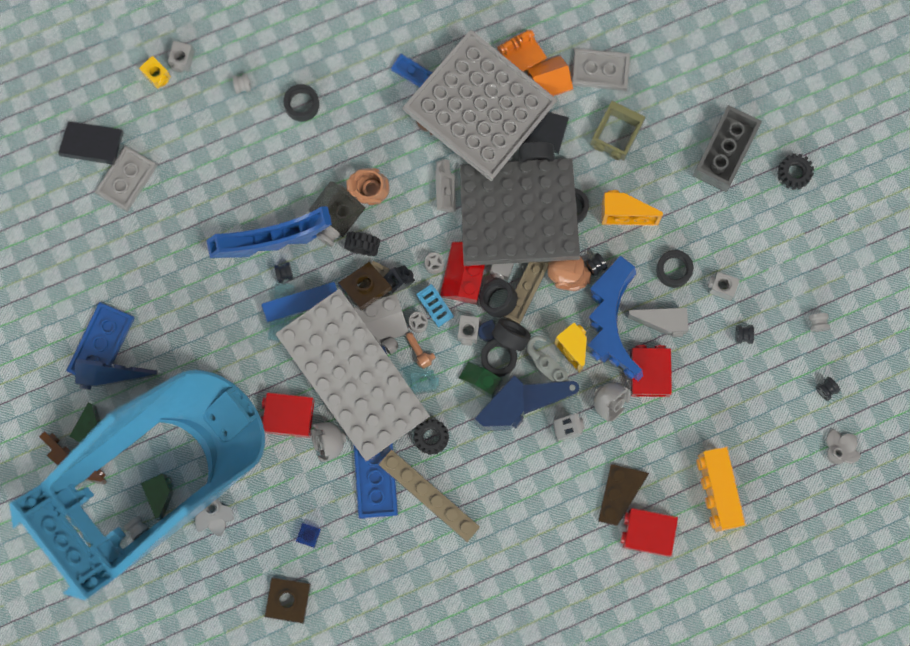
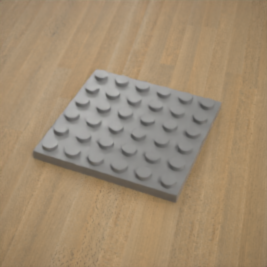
(480, 105)

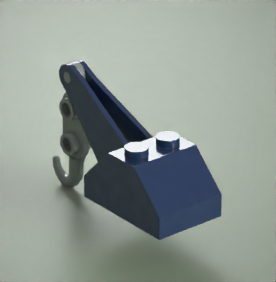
(516, 399)

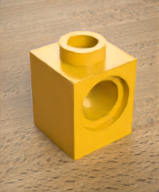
(152, 66)

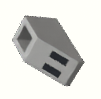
(568, 427)

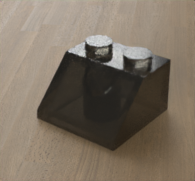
(341, 205)

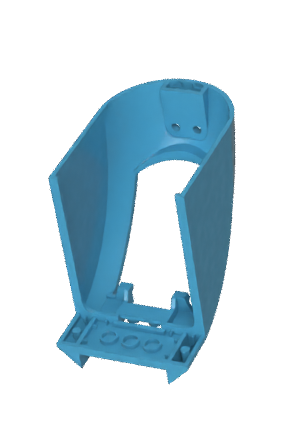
(194, 400)

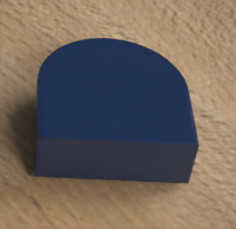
(485, 331)

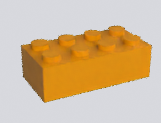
(720, 489)

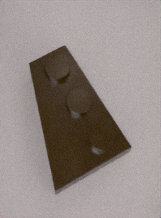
(619, 493)

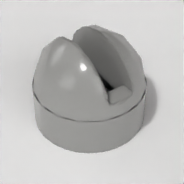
(390, 345)

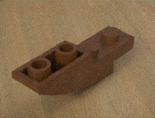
(59, 454)

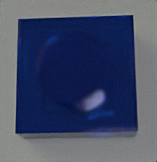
(308, 535)

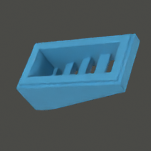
(426, 291)

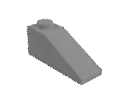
(667, 321)

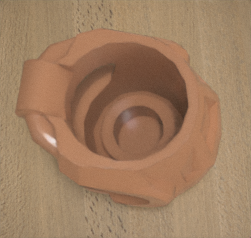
(368, 186)
(568, 272)

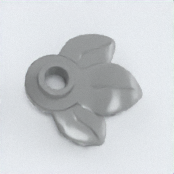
(844, 446)
(214, 520)

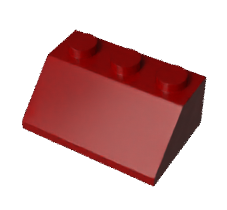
(461, 281)

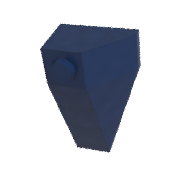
(97, 374)

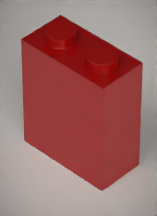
(656, 371)
(287, 415)
(649, 532)

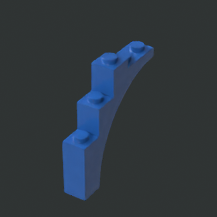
(271, 238)
(607, 343)

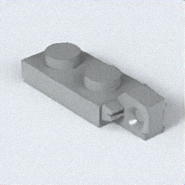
(445, 187)

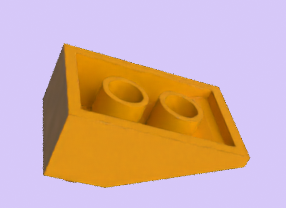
(626, 210)

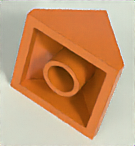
(552, 75)

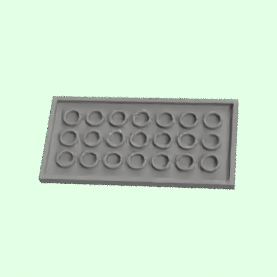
(352, 374)

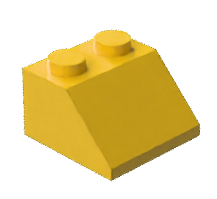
(573, 345)

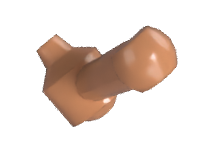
(423, 359)

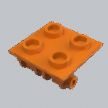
(522, 50)

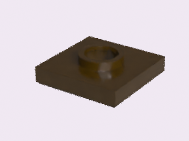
(365, 296)
(297, 611)

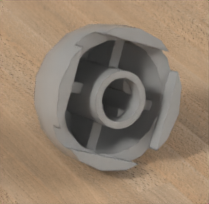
(610, 400)
(328, 440)

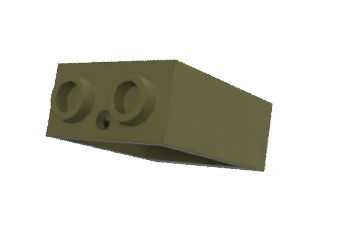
(624, 114)

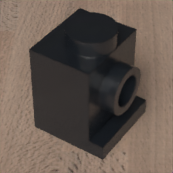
(403, 276)

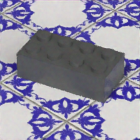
(727, 148)

